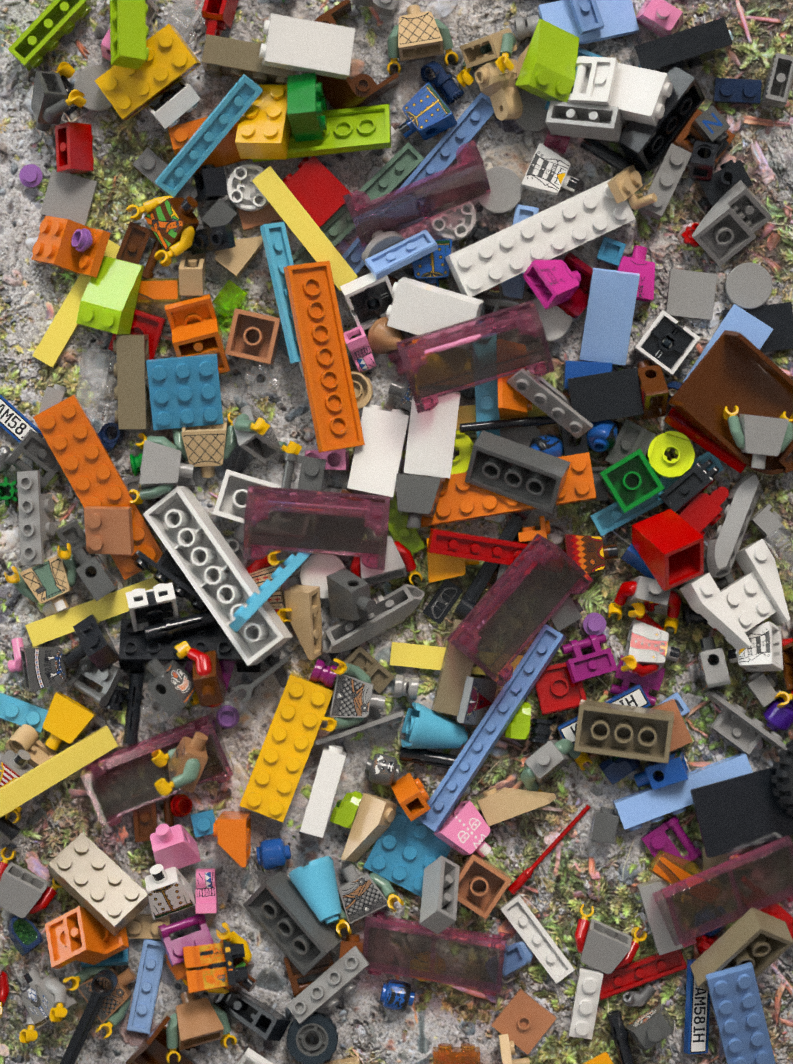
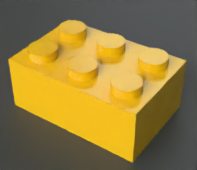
(265, 126)

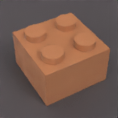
(254, 336)
(481, 885)

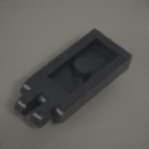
(212, 239)
(689, 486)

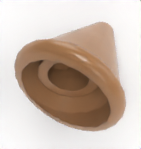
(382, 337)

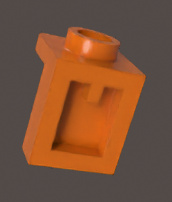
(529, 533)

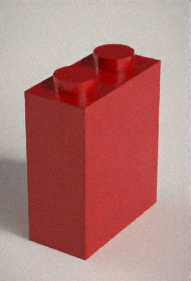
(316, 190)

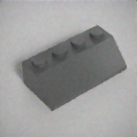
(517, 471)
(291, 922)

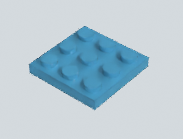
(184, 391)
(405, 852)

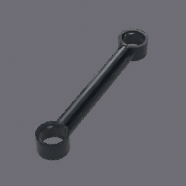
(488, 568)
(89, 1015)

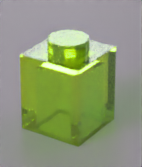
(229, 298)

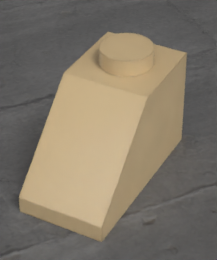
(238, 258)
(192, 275)

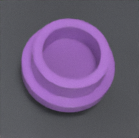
(31, 175)
(81, 239)
(594, 624)
(227, 717)

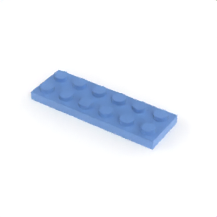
(740, 1015)

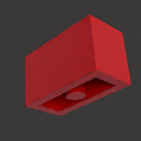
(74, 148)

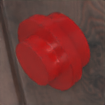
(181, 805)

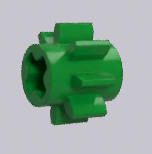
(14, 491)

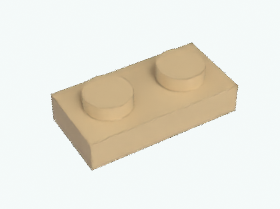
(145, 927)

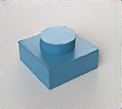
(610, 251)
(203, 822)

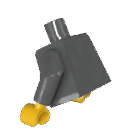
(50, 96)

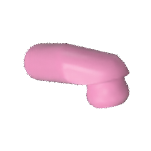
(16, 664)

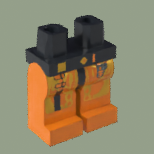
(220, 966)

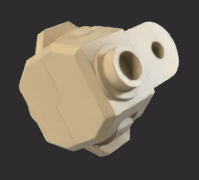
(500, 89)

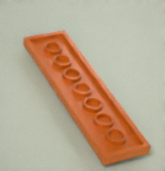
(324, 356)
(93, 473)
(466, 501)

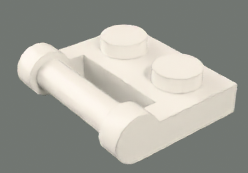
(600, 80)

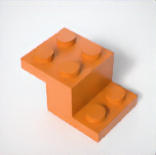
(55, 247)
(196, 329)
(81, 938)

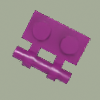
(591, 665)
(648, 682)

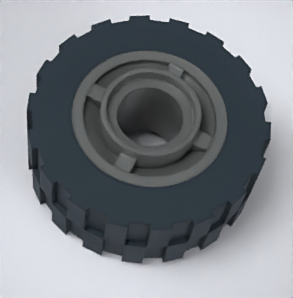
(317, 1052)

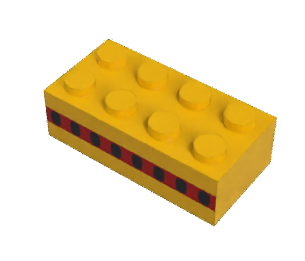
(167, 64)

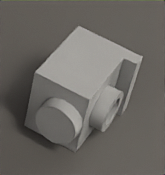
(53, 396)
(766, 521)
(762, 688)

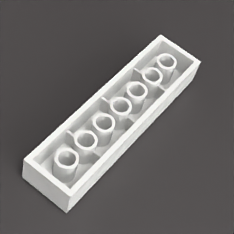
(537, 238)
(215, 573)

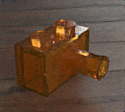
(456, 1055)

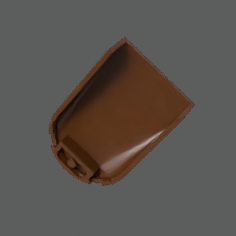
(739, 376)

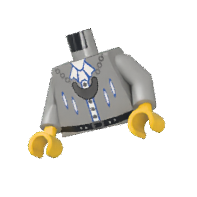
(45, 1002)

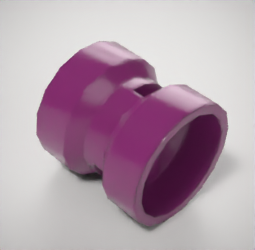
(322, 673)

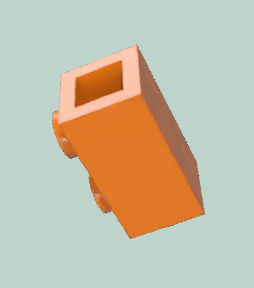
(411, 796)

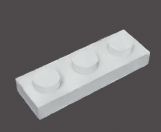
(585, 1003)

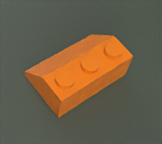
(224, 153)
(511, 402)
(234, 835)

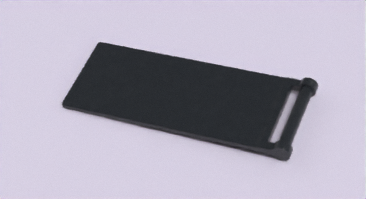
(740, 813)

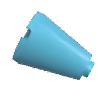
(431, 730)
(319, 888)

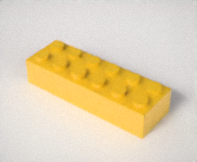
(286, 747)

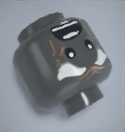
(382, 769)

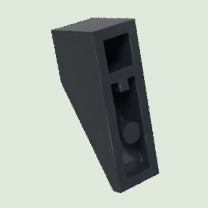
(254, 1014)

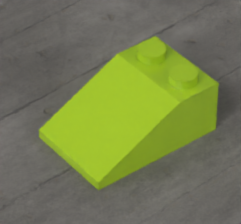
(550, 63)
(111, 297)

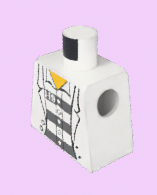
(548, 173)
(765, 651)

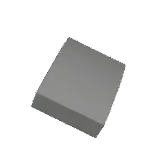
(731, 223)

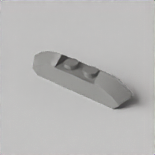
(723, 550)
(388, 612)

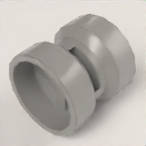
(525, 27)
(400, 687)

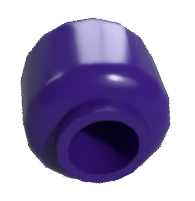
(779, 718)

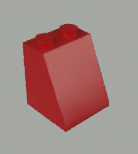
(669, 548)

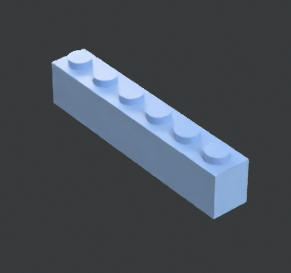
(653, 804)

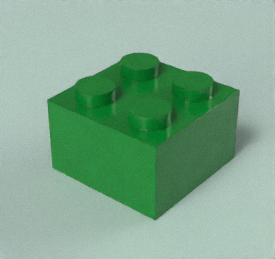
(306, 107)
(631, 481)

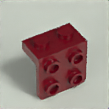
(579, 299)

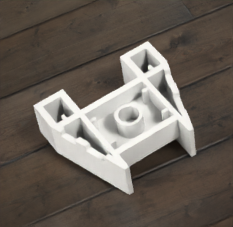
(745, 600)

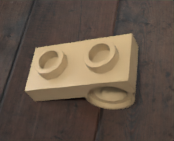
(27, 739)

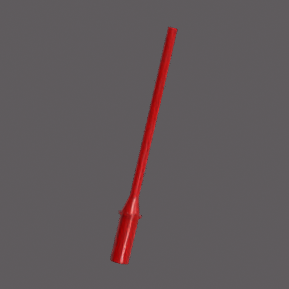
(526, 874)

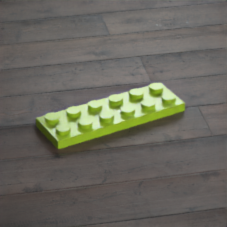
(347, 132)

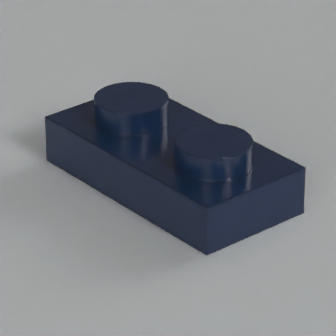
(737, 91)

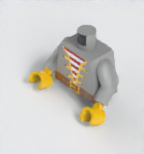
(12, 767)

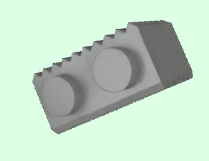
(778, 81)

